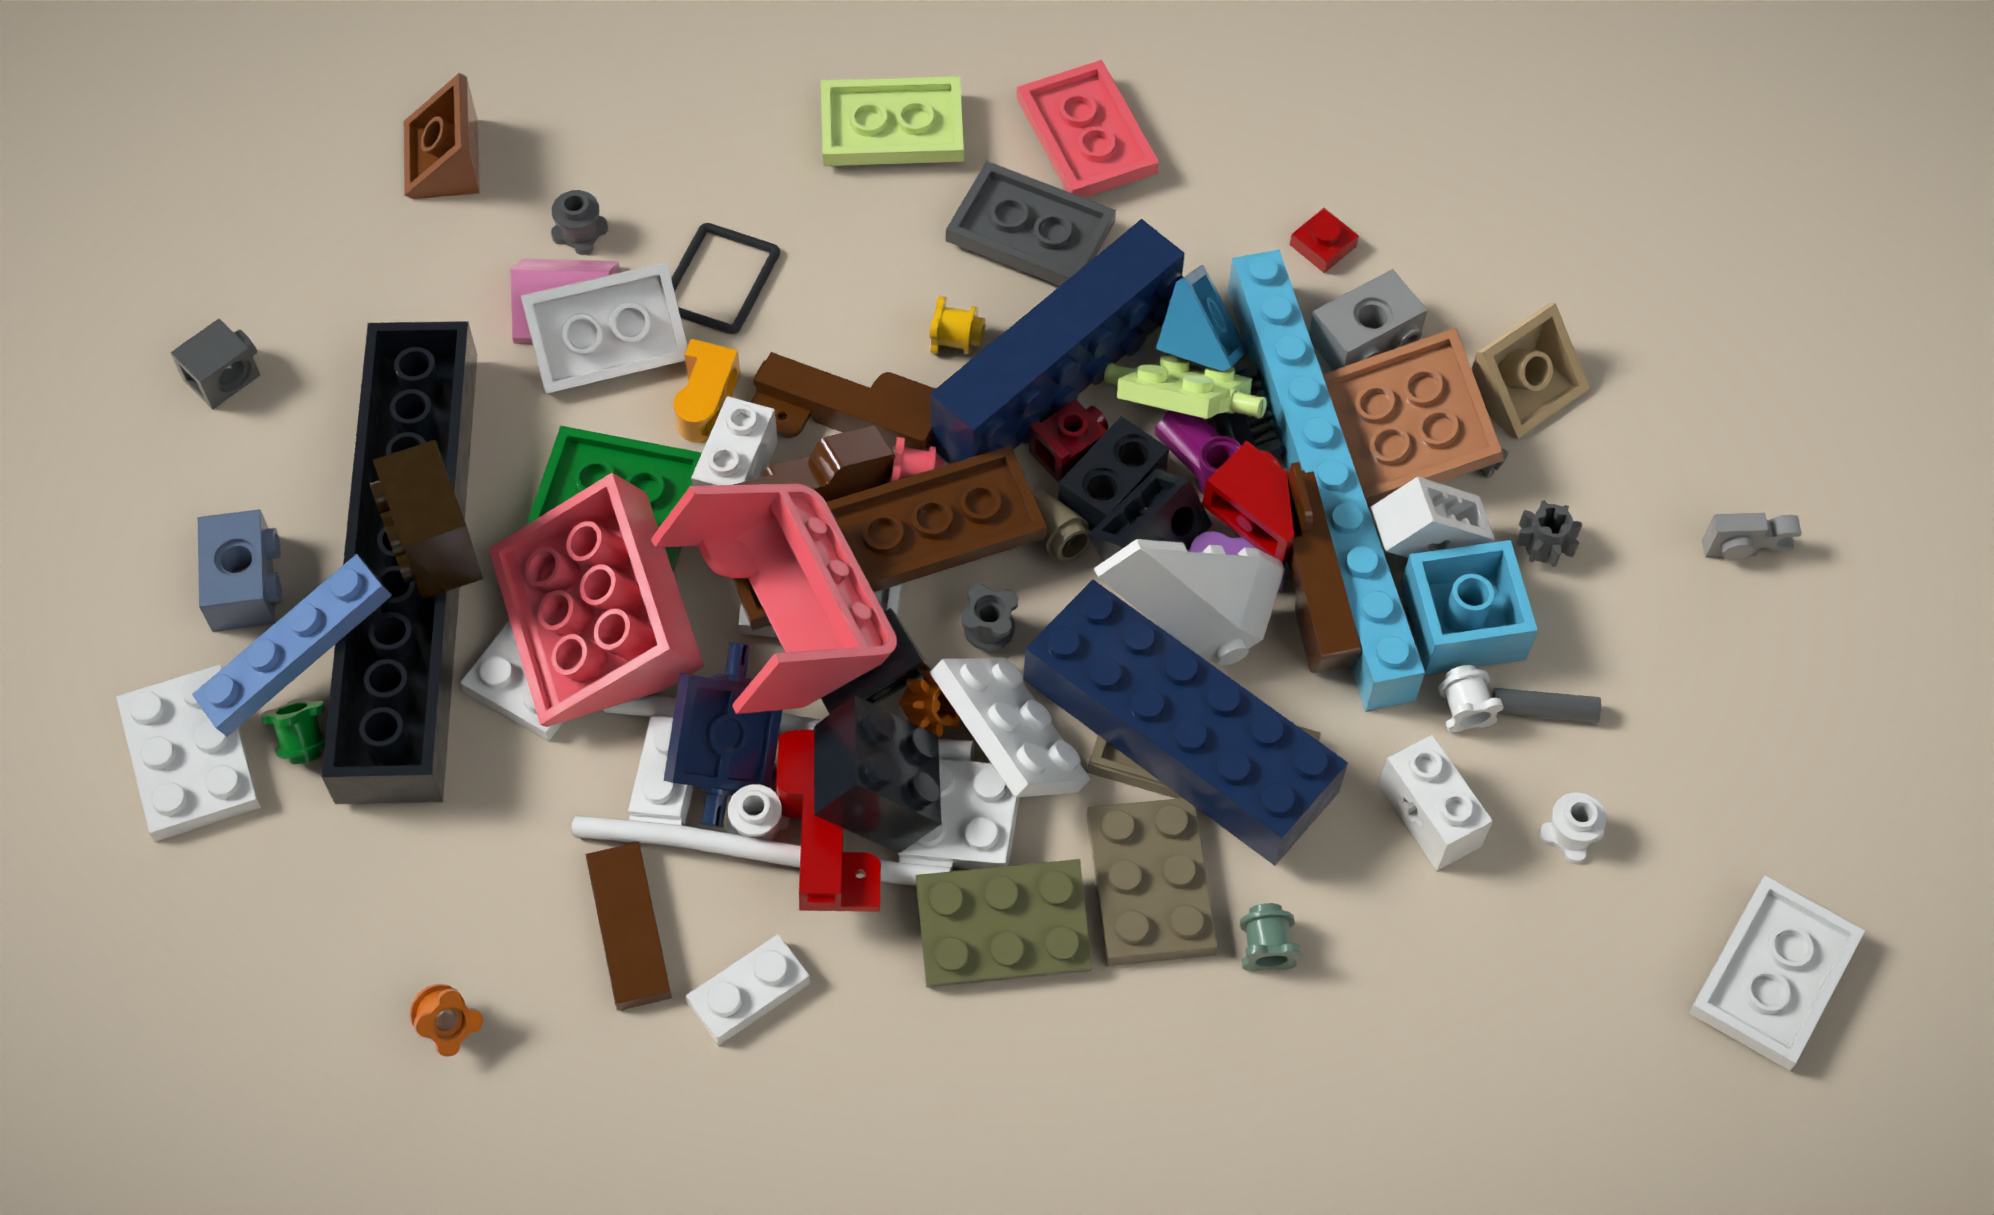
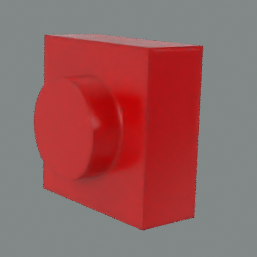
(1324, 240)

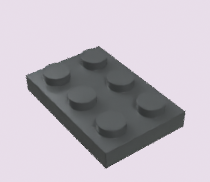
(1029, 224)

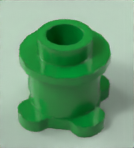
(297, 730)

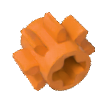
(927, 705)

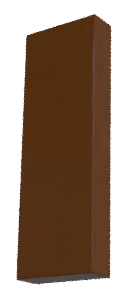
(628, 926)

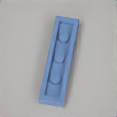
(291, 645)

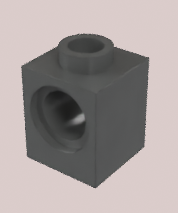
(217, 362)

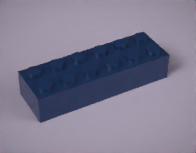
(1057, 347)
(1184, 721)

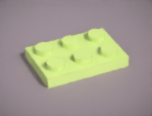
(892, 121)

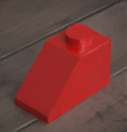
(1253, 500)

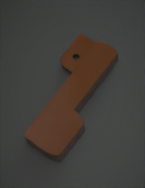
(799, 390)
(837, 465)
(1321, 596)

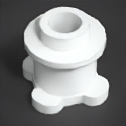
(1469, 699)
(761, 826)
(1574, 826)

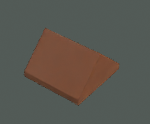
(443, 144)

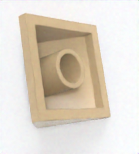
(1529, 372)

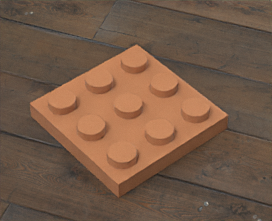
(1413, 415)

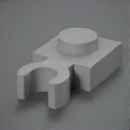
(1744, 533)

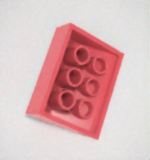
(594, 603)

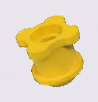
(956, 327)

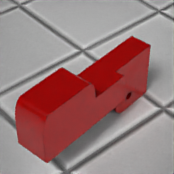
(826, 871)

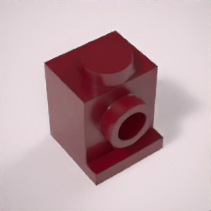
(1066, 437)

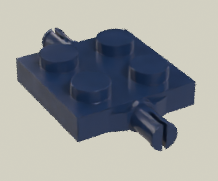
(714, 744)

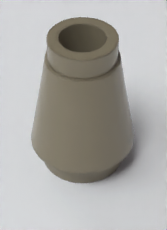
(1063, 528)

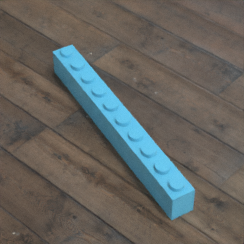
(1310, 432)

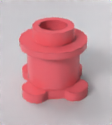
(912, 461)

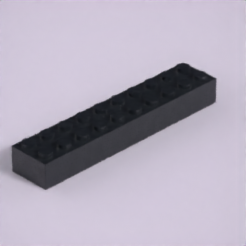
(398, 663)

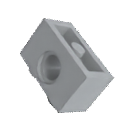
(1385, 304)

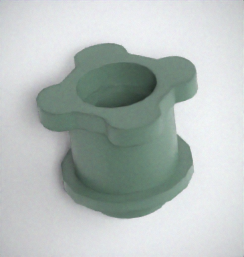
(1269, 938)

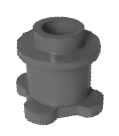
(577, 221)
(989, 618)

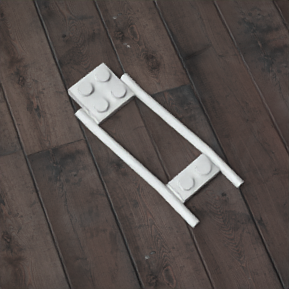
(975, 809)

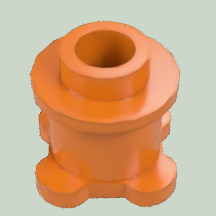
(452, 1025)

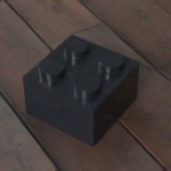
(876, 775)

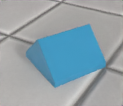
(1199, 324)

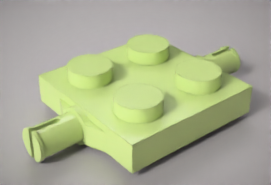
(1186, 388)

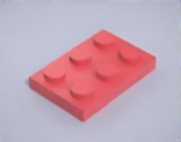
(1087, 130)

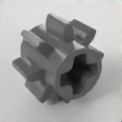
(1548, 533)

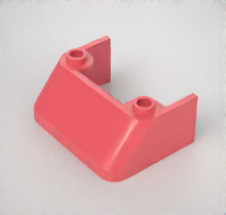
(803, 578)

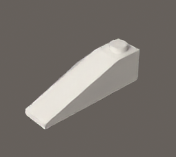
(1200, 598)

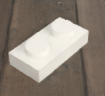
(748, 989)

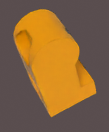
(712, 377)

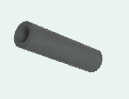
(1549, 705)

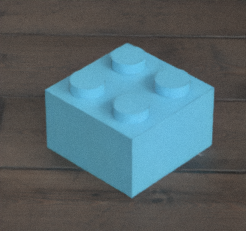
(1468, 606)

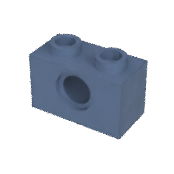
(226, 545)

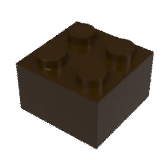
(424, 520)

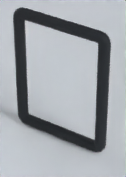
(755, 290)

